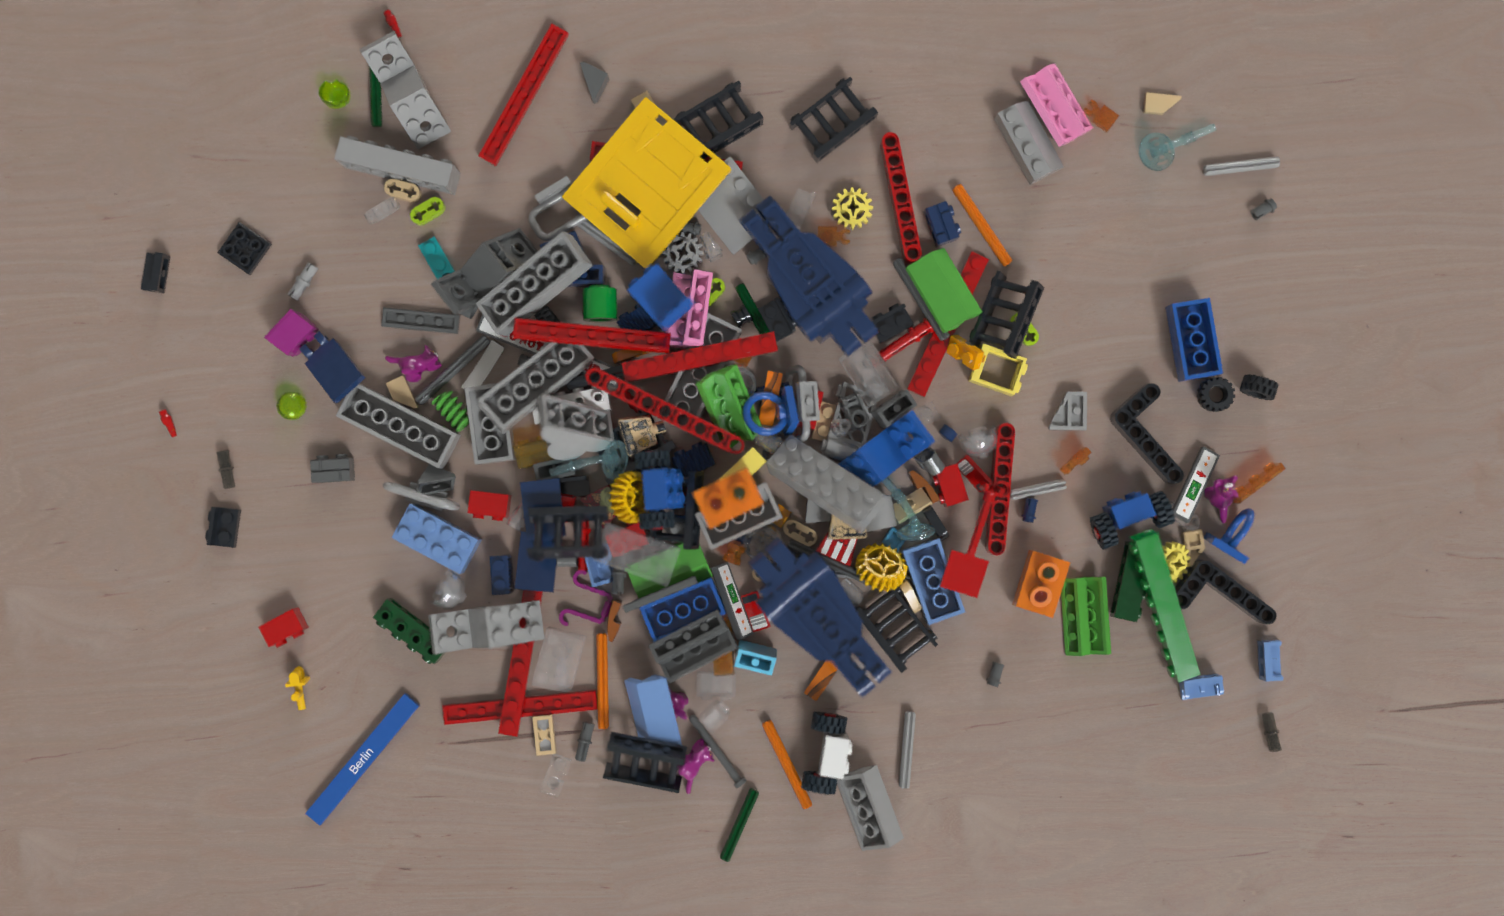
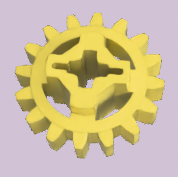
(860, 208)
(1176, 559)

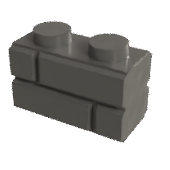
(894, 408)
(332, 470)

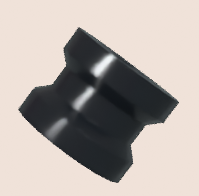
(741, 316)

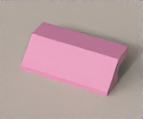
(1056, 105)
(690, 328)

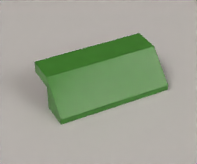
(943, 290)
(724, 399)
(688, 564)
(1085, 616)

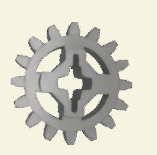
(694, 258)

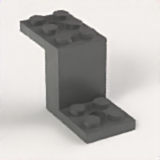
(484, 270)

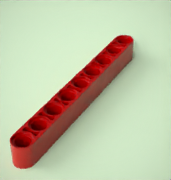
(658, 403)

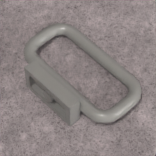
(546, 199)
(807, 400)
(436, 501)

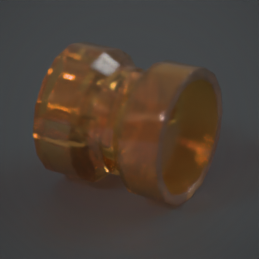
(731, 557)

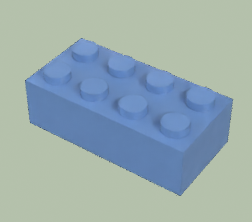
(436, 538)
(926, 568)

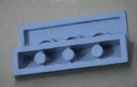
(653, 709)

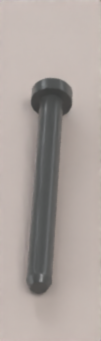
(717, 751)

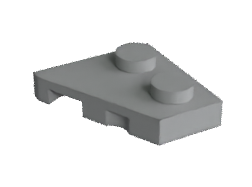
(1071, 413)

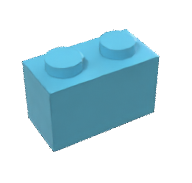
(755, 657)

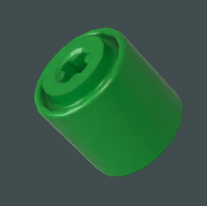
(599, 303)

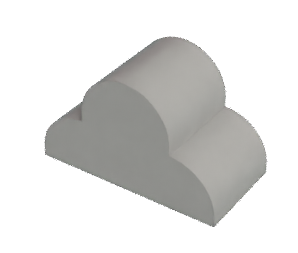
(573, 427)

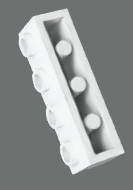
(592, 397)

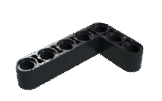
(1143, 435)
(1223, 589)

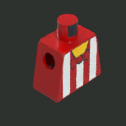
(838, 549)

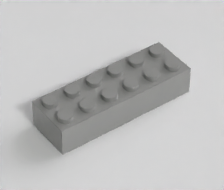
(397, 165)
(534, 283)
(541, 374)
(684, 391)
(398, 425)
(826, 483)

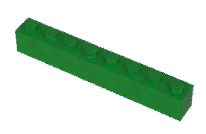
(1164, 605)

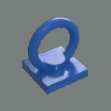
(785, 412)
(1230, 544)

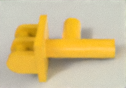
(298, 680)

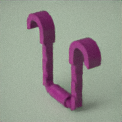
(606, 608)

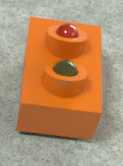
(728, 498)
(1041, 583)

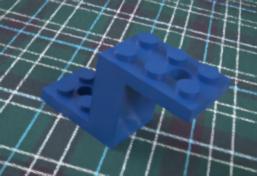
(659, 297)
(888, 450)

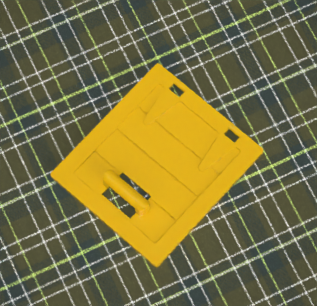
(655, 171)

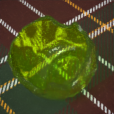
(334, 94)
(291, 405)

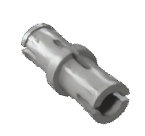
(303, 281)

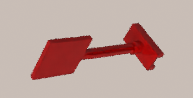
(963, 570)

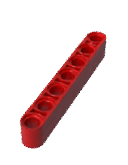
(900, 189)
(1005, 480)

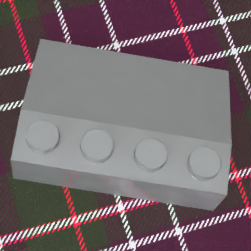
(728, 204)

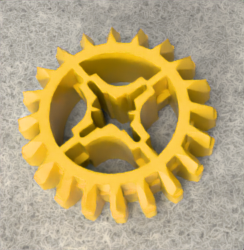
(627, 496)
(881, 567)

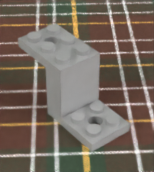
(405, 90)
(486, 627)

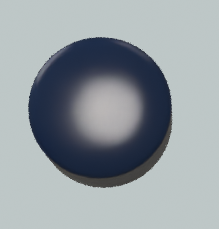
(947, 433)

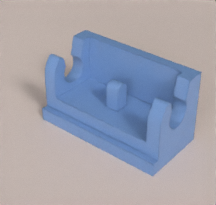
(598, 572)
(1269, 660)
(1201, 686)

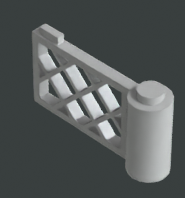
(842, 447)

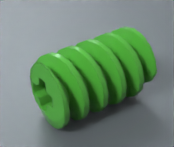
(452, 410)

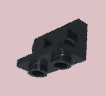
(777, 319)
(892, 322)
(223, 527)

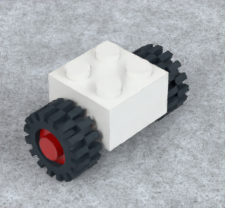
(833, 756)

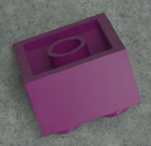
(292, 333)

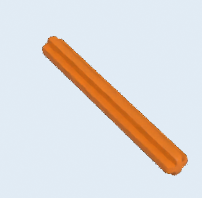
(982, 225)
(602, 681)
(786, 764)

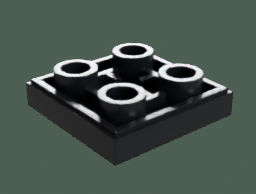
(244, 248)

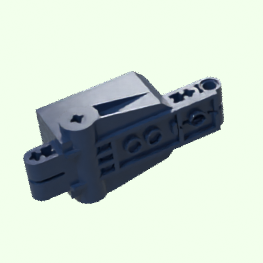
(812, 280)
(816, 613)

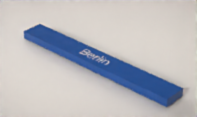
(362, 759)

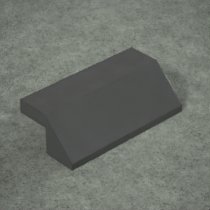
(693, 646)

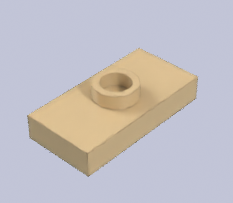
(918, 501)

